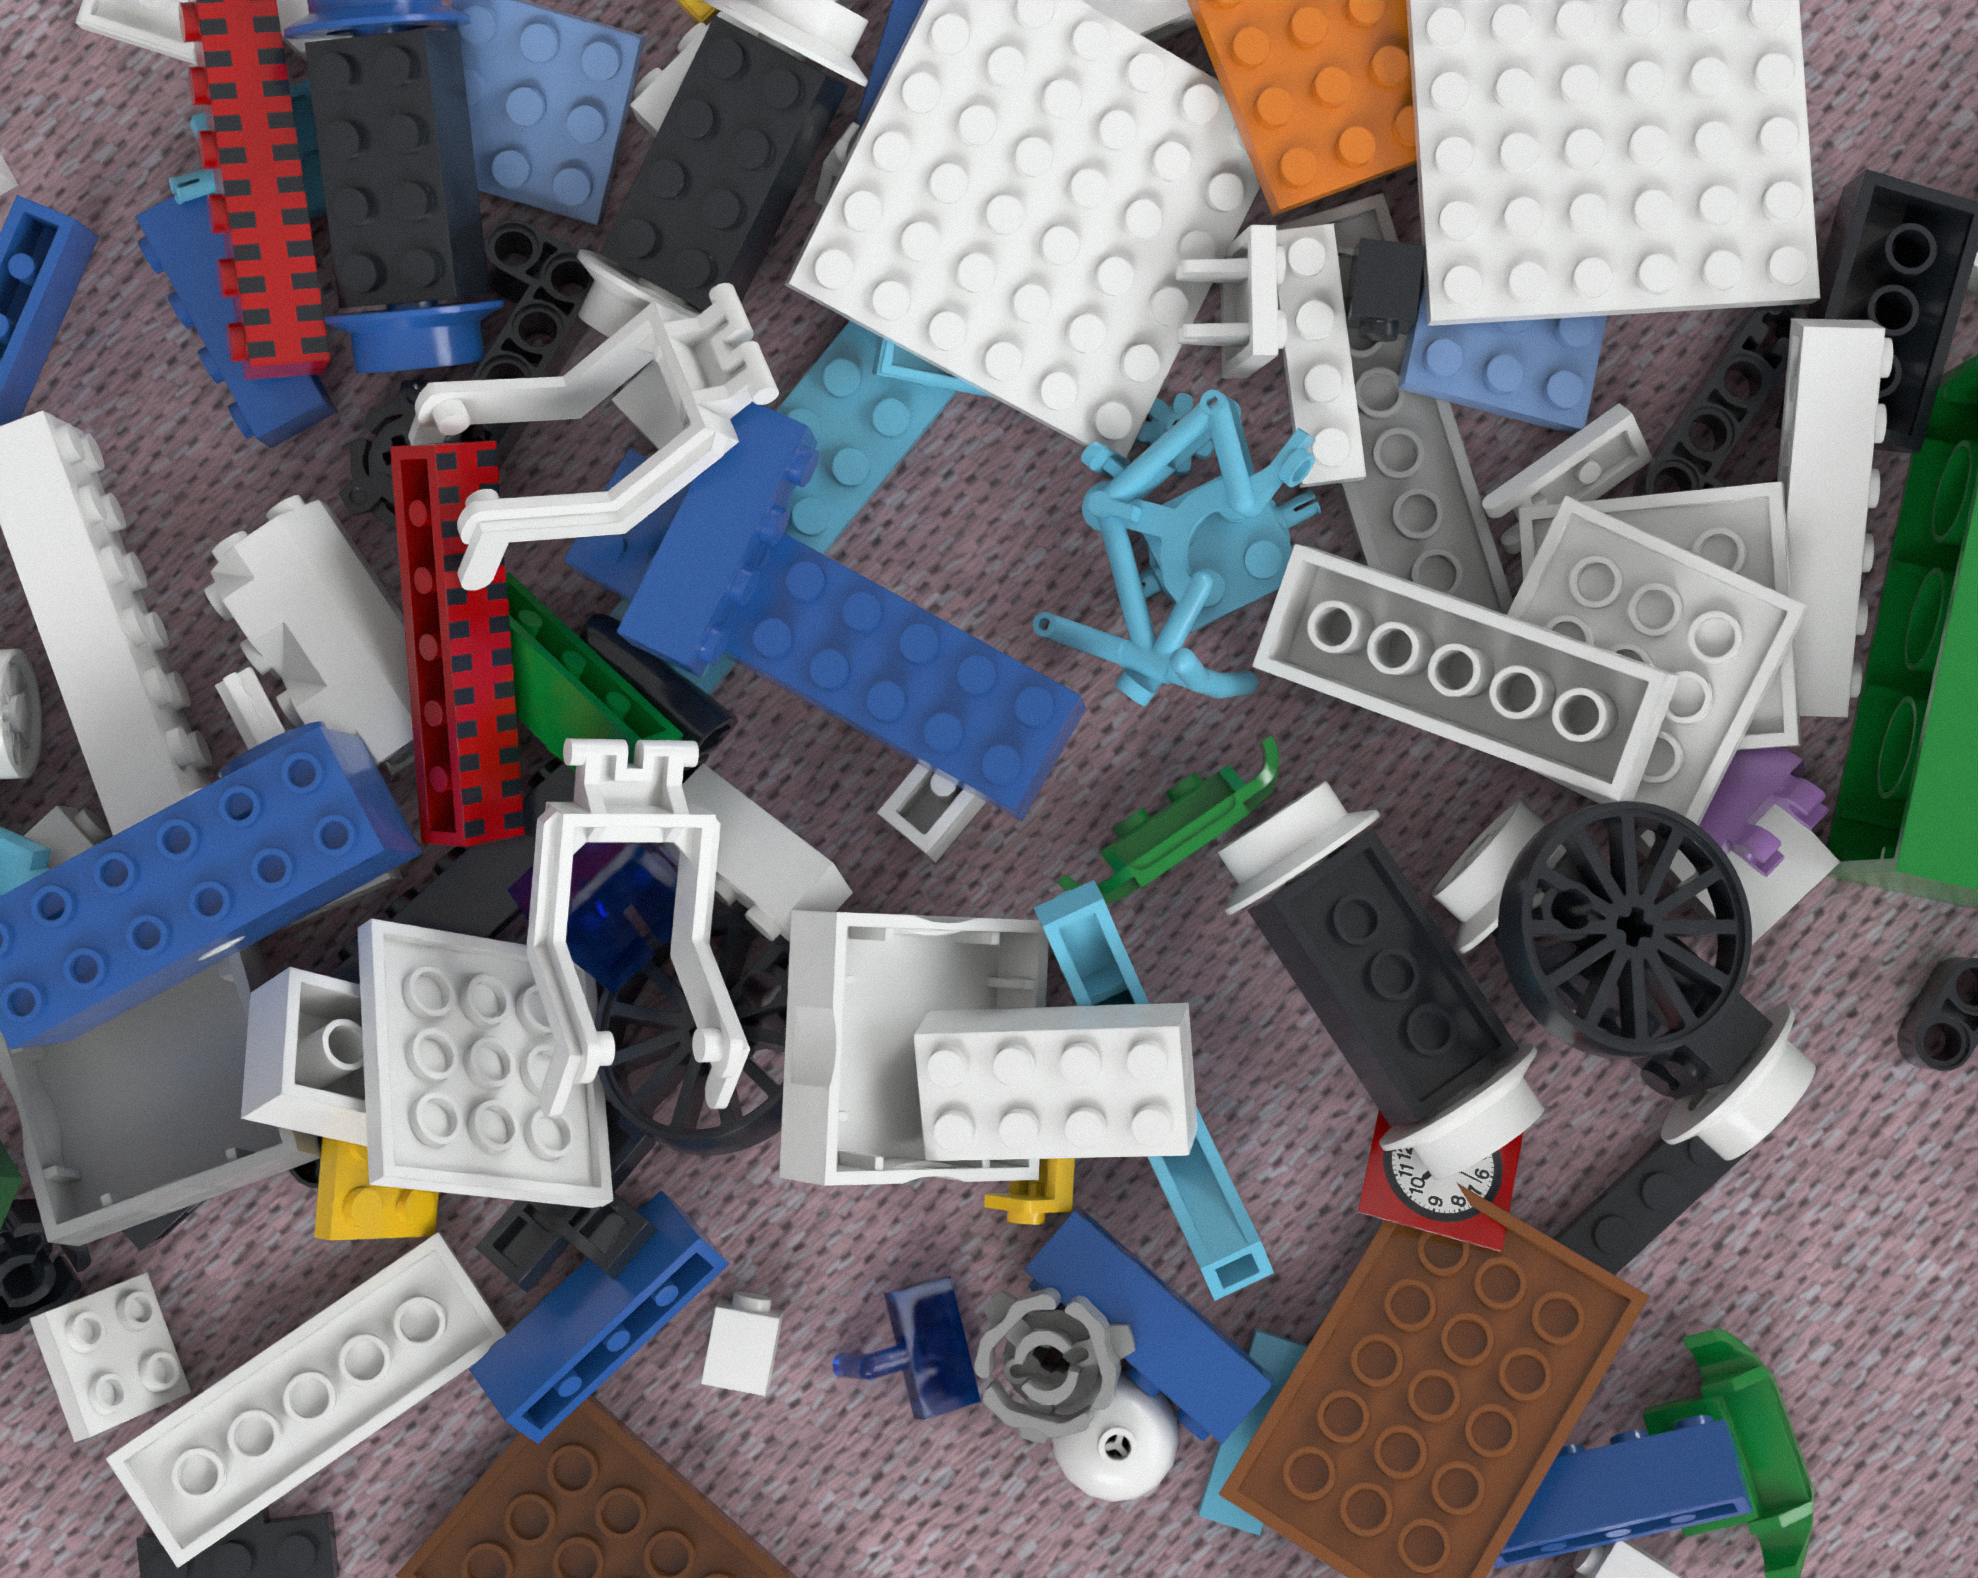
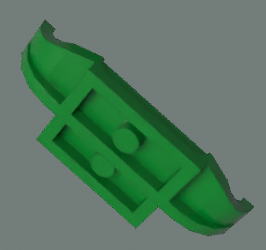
(1194, 818)
(1776, 1477)

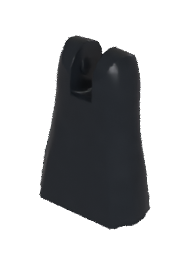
(667, 690)

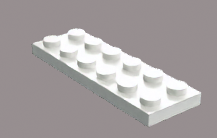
(307, 1399)

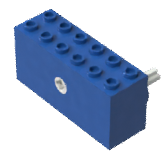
(200, 879)

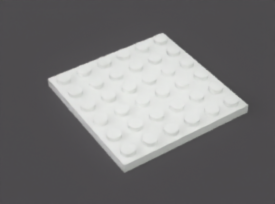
(1610, 157)
(1032, 209)

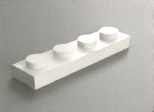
(1319, 355)

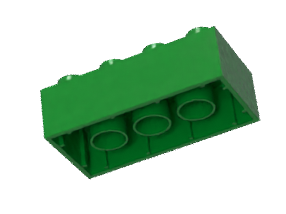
(1912, 753)

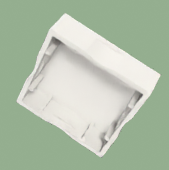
(850, 1028)

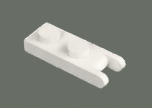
(1578, 468)

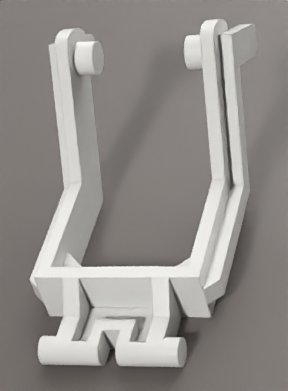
(709, 375)
(629, 805)

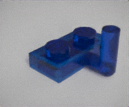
(927, 1349)

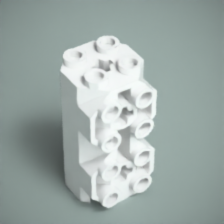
(320, 626)

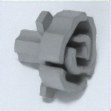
(1086, 1346)

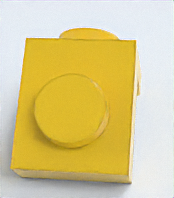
(1032, 1199)

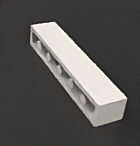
(1828, 487)

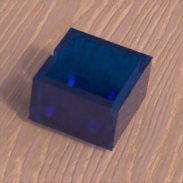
(603, 885)

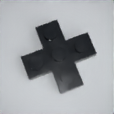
(537, 1233)
(256, 1549)

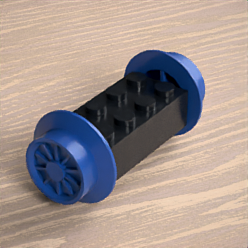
(398, 180)

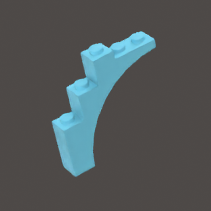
(1193, 1184)

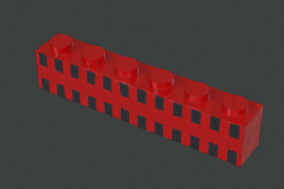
(258, 187)
(455, 651)

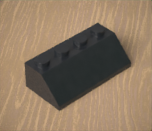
(1904, 263)

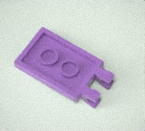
(1748, 791)

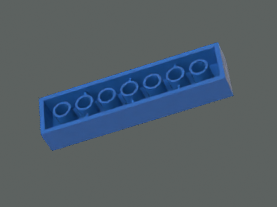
(872, 661)

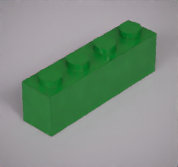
(568, 687)

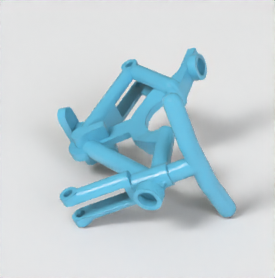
(1120, 506)

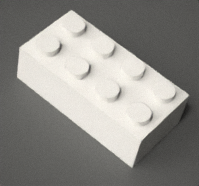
(306, 1056)
(1056, 1082)

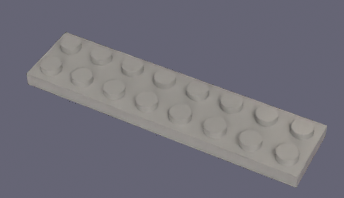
(1419, 498)

